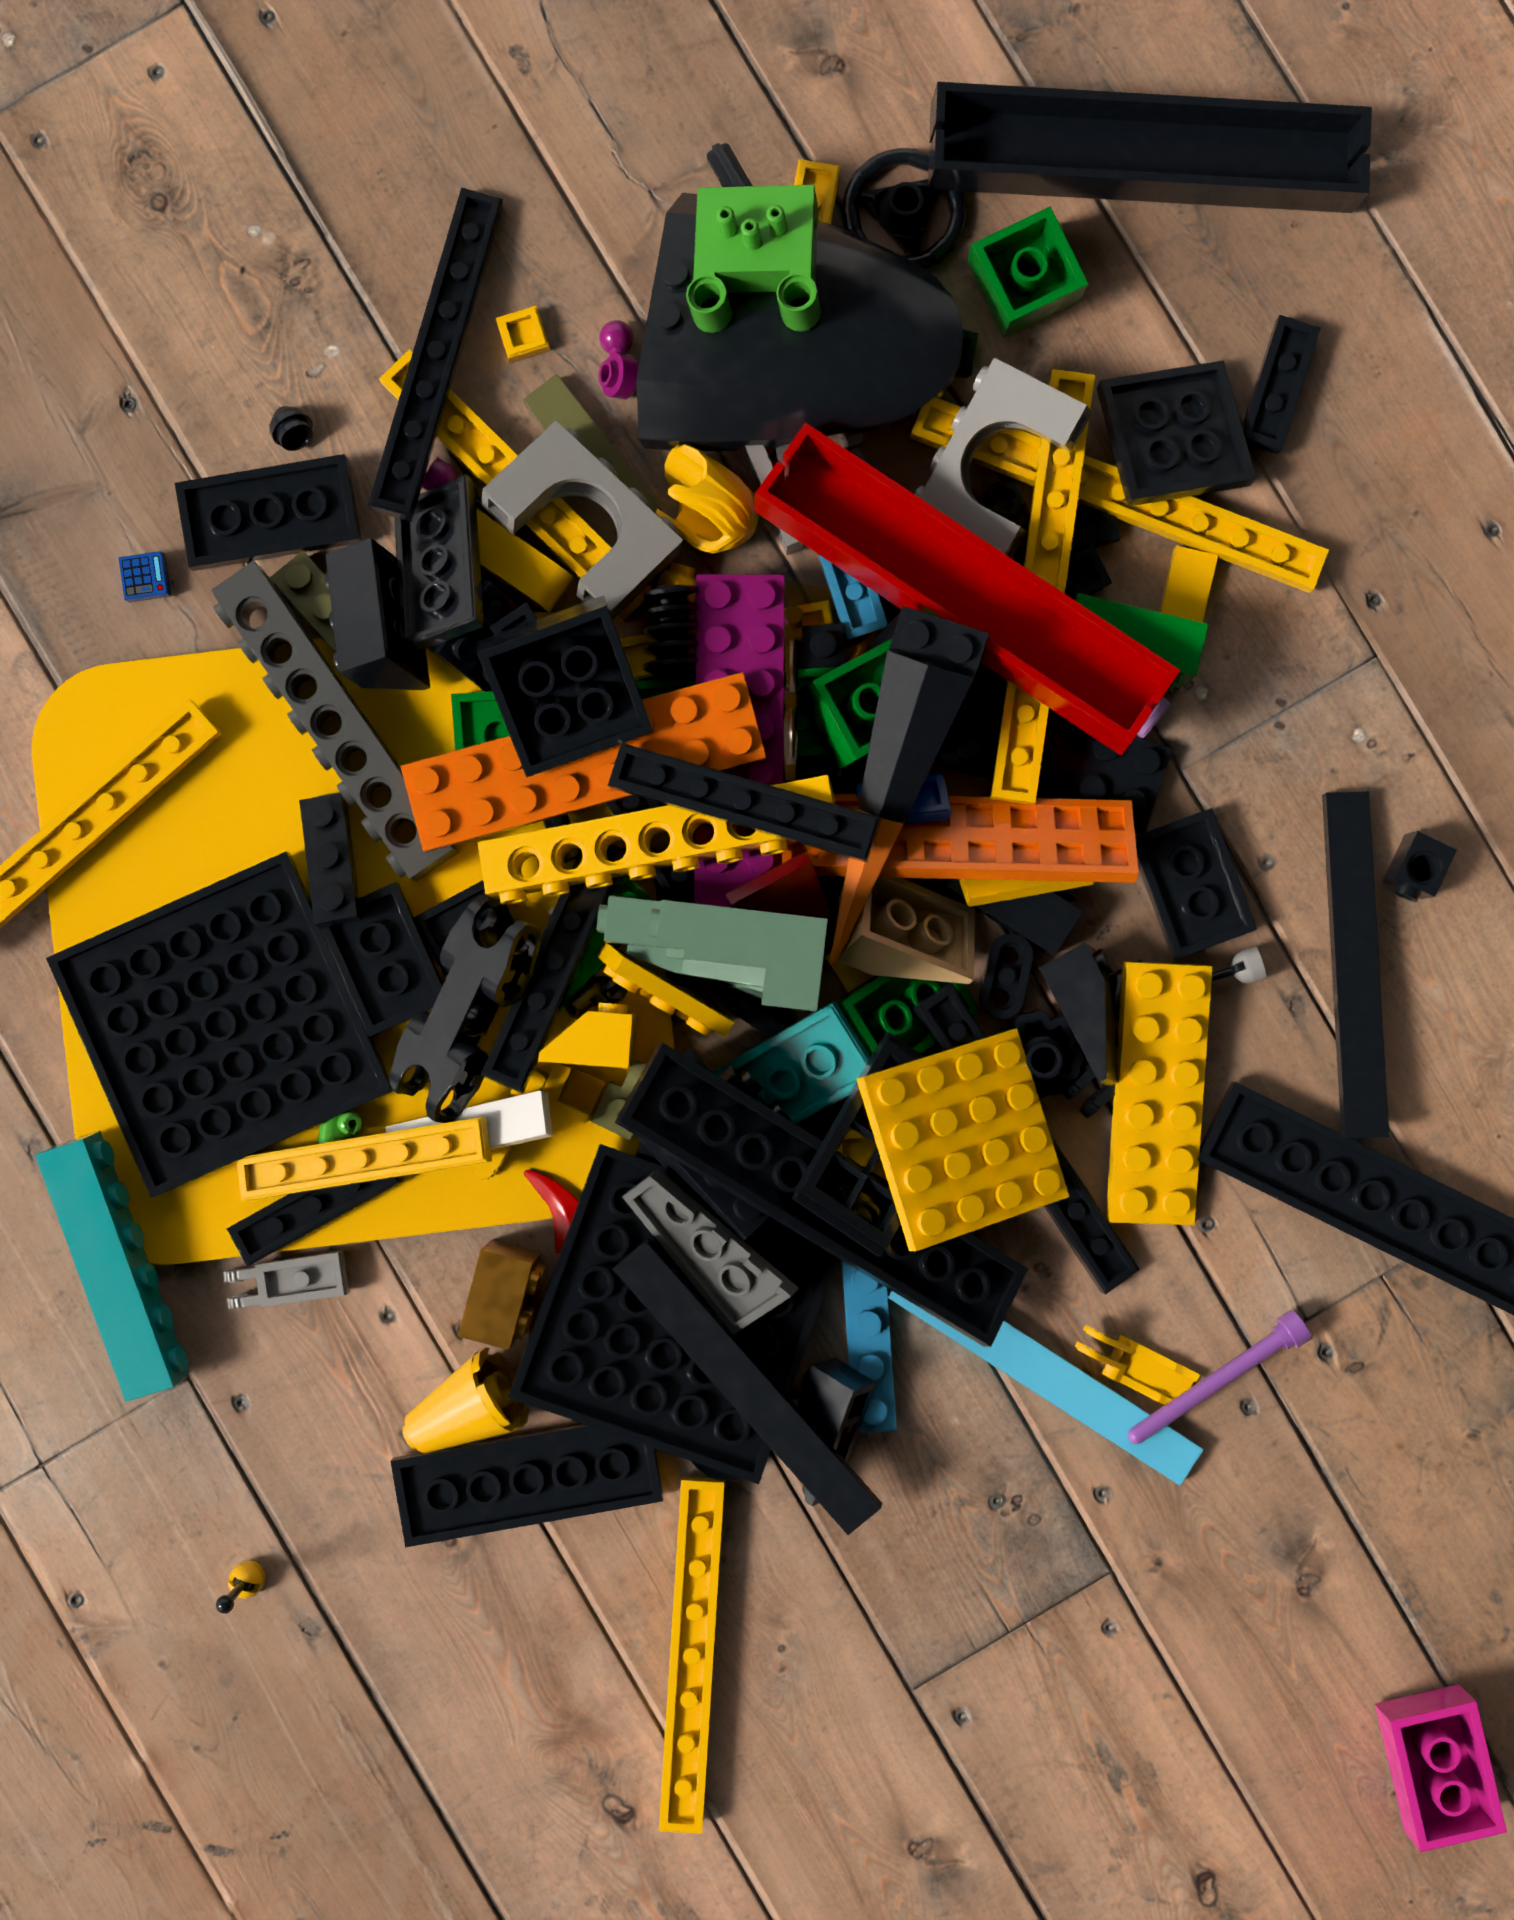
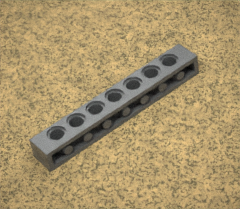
(252, 590)

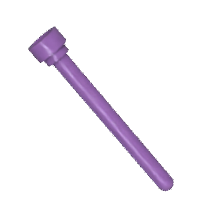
(1287, 1333)

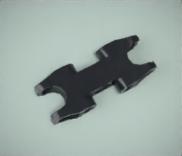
(479, 980)

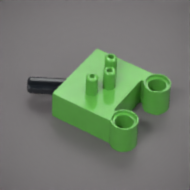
(753, 243)

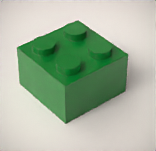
(1027, 272)

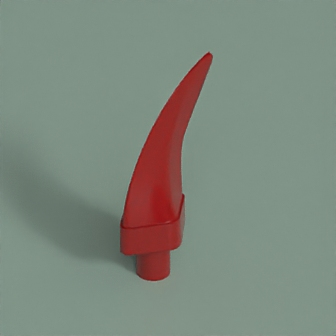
(560, 1201)

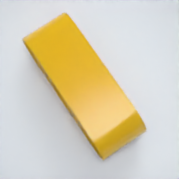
(520, 565)

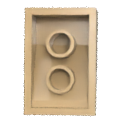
(912, 934)

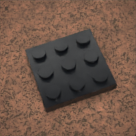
(1175, 433)

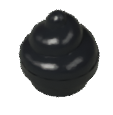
(291, 428)

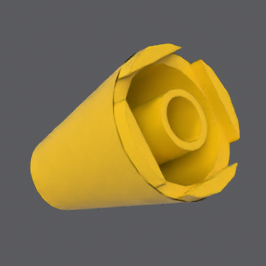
(467, 1406)

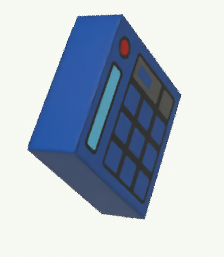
(144, 576)

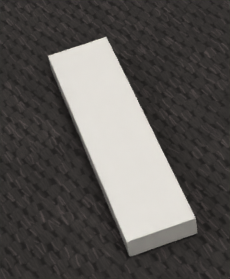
(508, 1120)

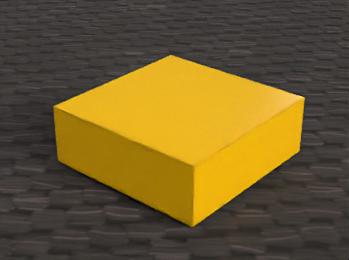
(523, 334)

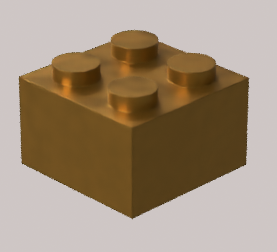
(500, 1295)

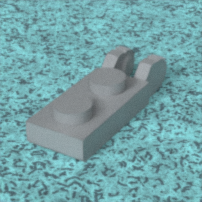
(292, 1280)

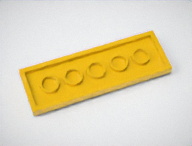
(1158, 1093)

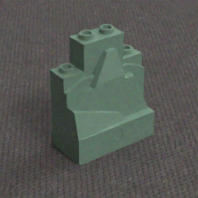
(743, 951)

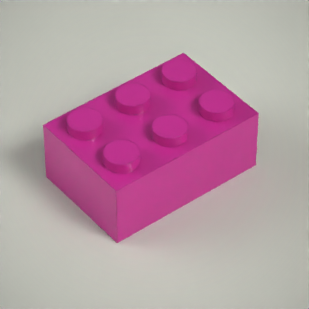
(1440, 1768)

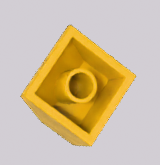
(596, 1039)

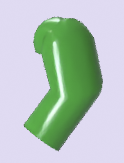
(340, 1127)

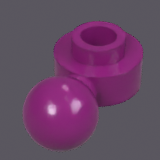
(619, 371)

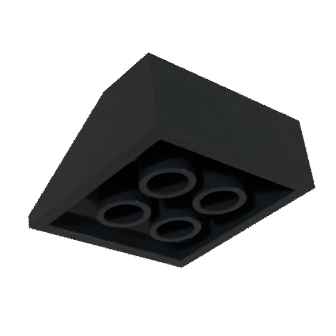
(564, 686)

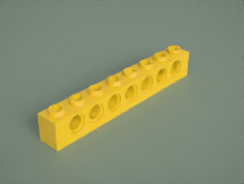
(504, 856)

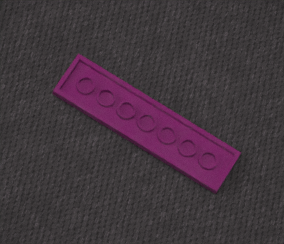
(738, 633)

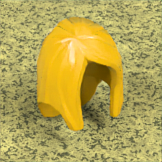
(713, 501)

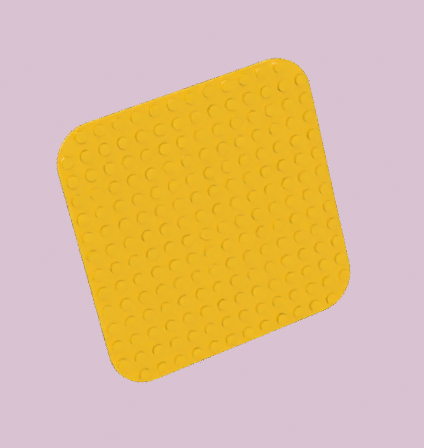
(234, 812)

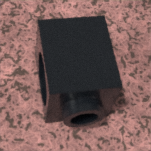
(1436, 860)

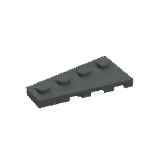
(712, 1257)

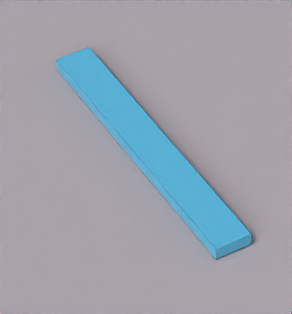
(1074, 1394)

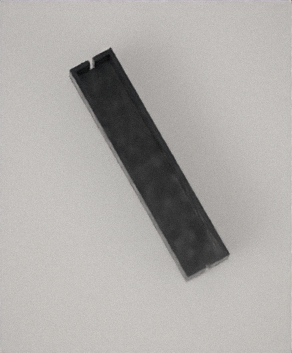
(1149, 147)

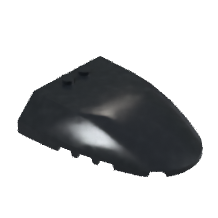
(870, 362)

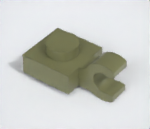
(614, 1100)

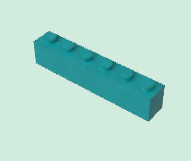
(113, 1265)

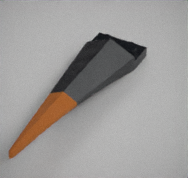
(919, 698)

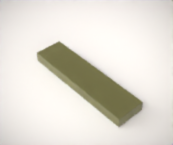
(555, 402)

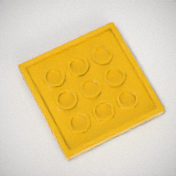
(962, 1139)

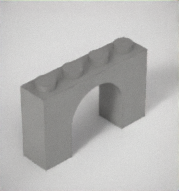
(1002, 401)
(562, 466)

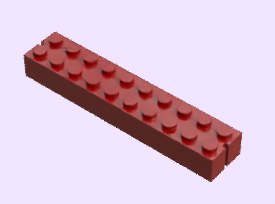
(941, 568)

